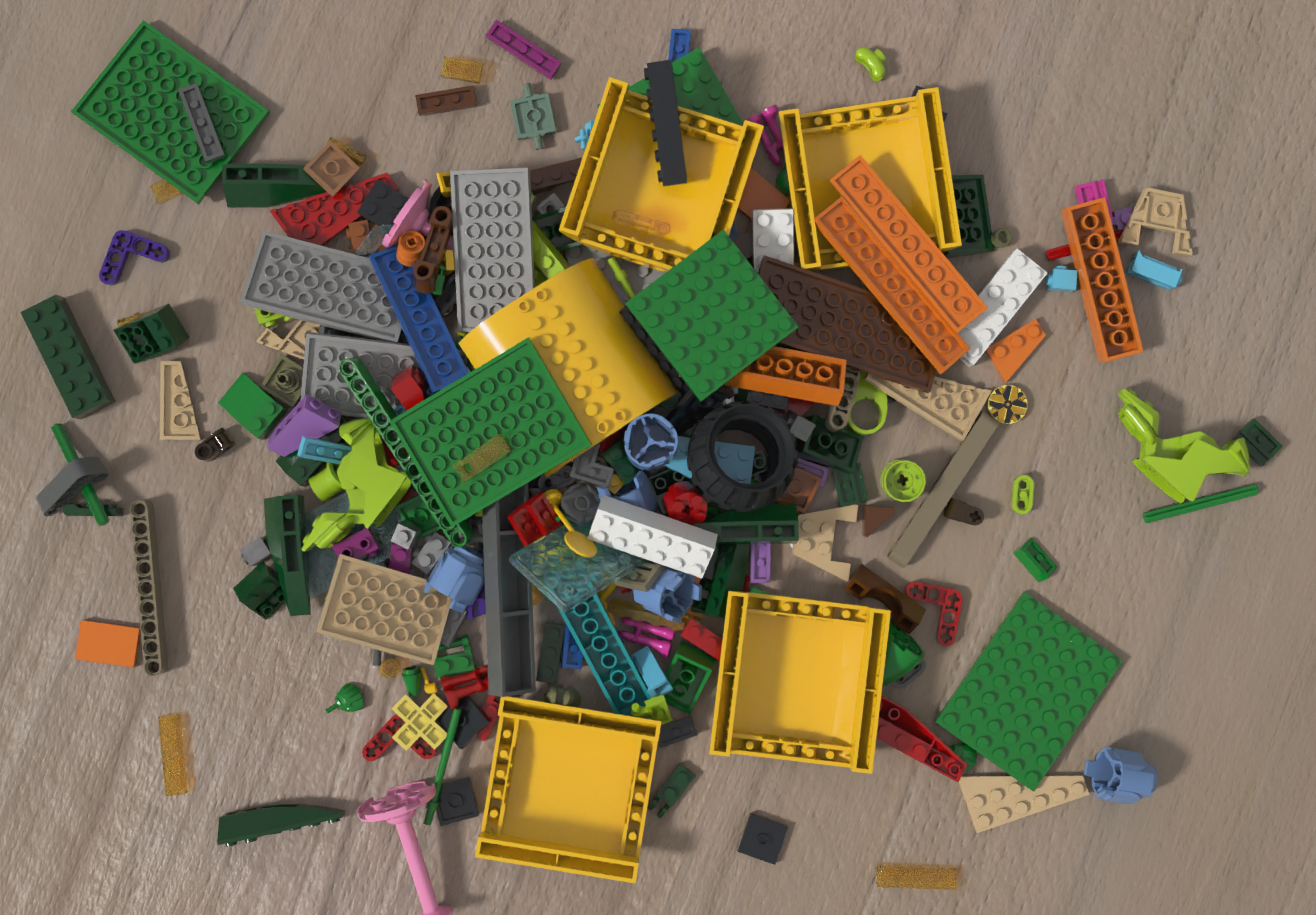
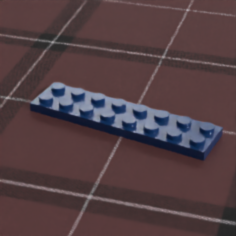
(419, 321)

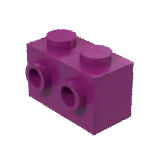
(359, 545)

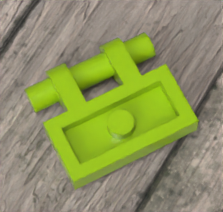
(654, 708)

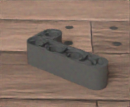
(69, 483)

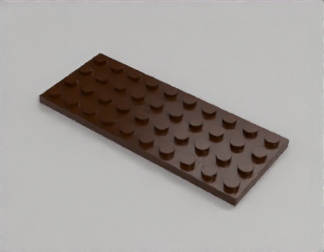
(846, 325)

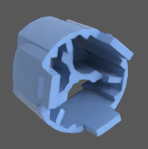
(644, 430)
(636, 493)
(458, 576)
(670, 594)
(1121, 776)

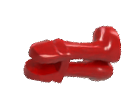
(454, 695)

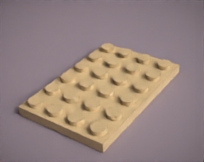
(384, 610)

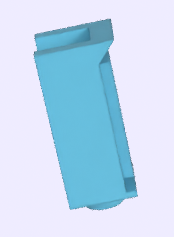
(1154, 271)
(651, 672)

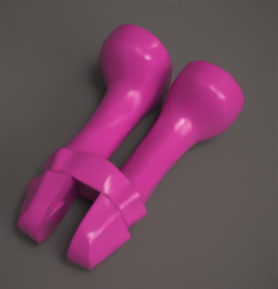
(769, 117)
(664, 647)

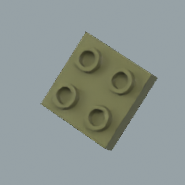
(284, 381)

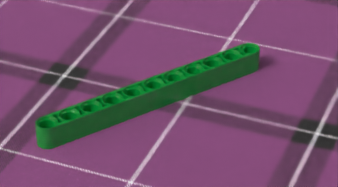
(395, 445)

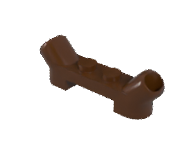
(428, 266)

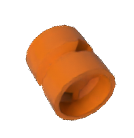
(410, 247)

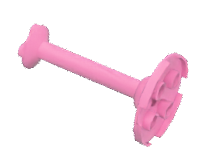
(413, 217)
(399, 809)

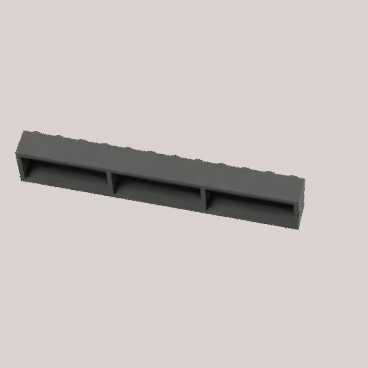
(507, 602)

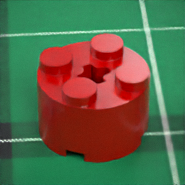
(685, 503)

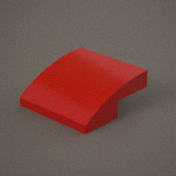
(534, 519)

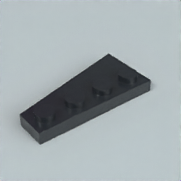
(691, 409)

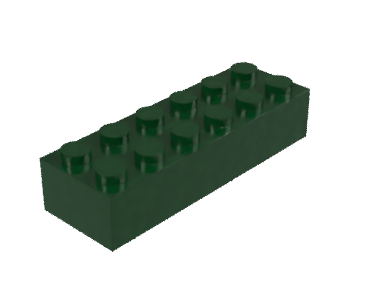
(68, 357)

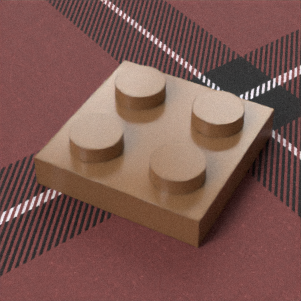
(331, 168)

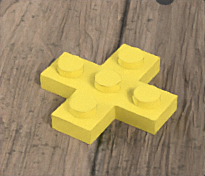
(419, 722)

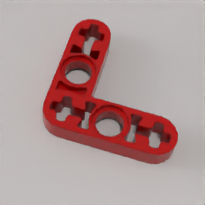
(941, 600)
(379, 751)

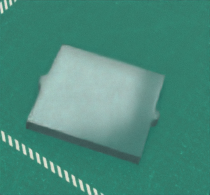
(373, 239)

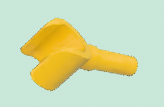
(429, 688)

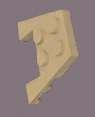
(1161, 212)
(293, 343)
(817, 537)

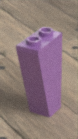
(307, 419)

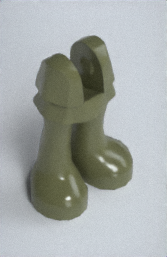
(563, 696)

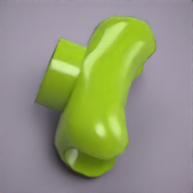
(872, 62)

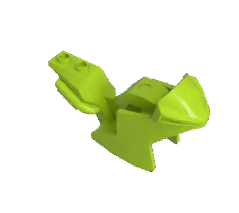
(1179, 462)
(369, 483)

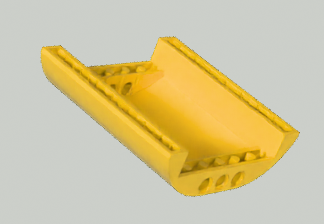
(897, 139)
(622, 175)
(585, 347)
(800, 680)
(568, 789)

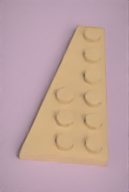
(947, 406)
(1004, 799)

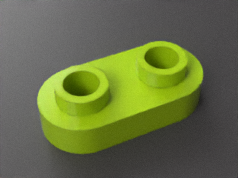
(1024, 495)

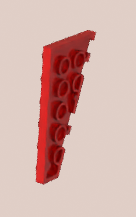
(324, 216)

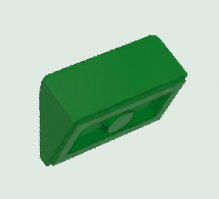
(1035, 560)

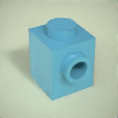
(1061, 279)

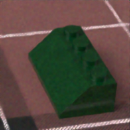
(301, 468)

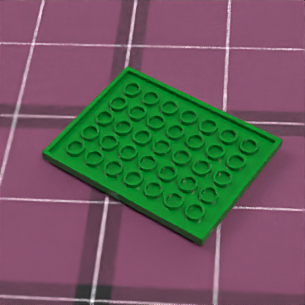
(143, 114)
(503, 397)
(1028, 691)

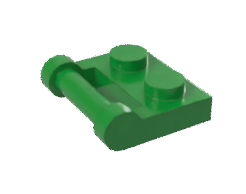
(455, 662)

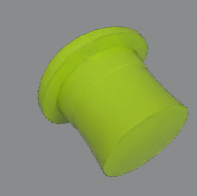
(326, 482)

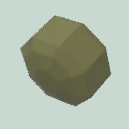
(1001, 237)

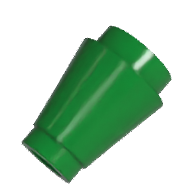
(412, 680)

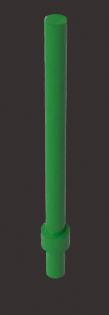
(432, 805)

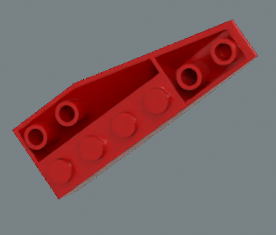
(907, 734)

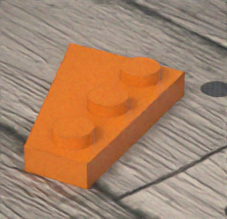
(1015, 348)

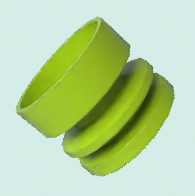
(912, 486)

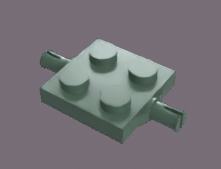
(533, 116)

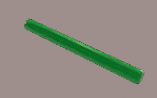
(88, 490)
(1200, 503)

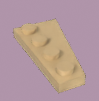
(176, 407)

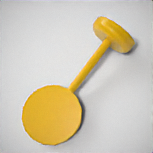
(575, 540)

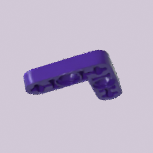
(129, 246)

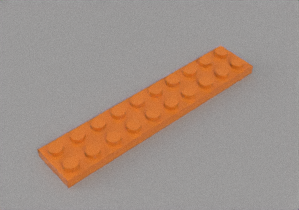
(908, 244)
(890, 284)

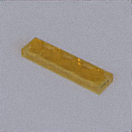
(638, 613)
(172, 755)
(916, 877)

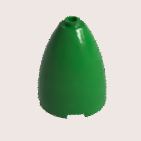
(901, 654)

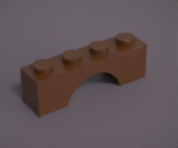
(551, 176)
(904, 611)

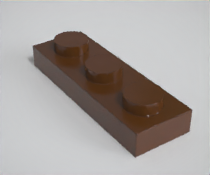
(446, 100)

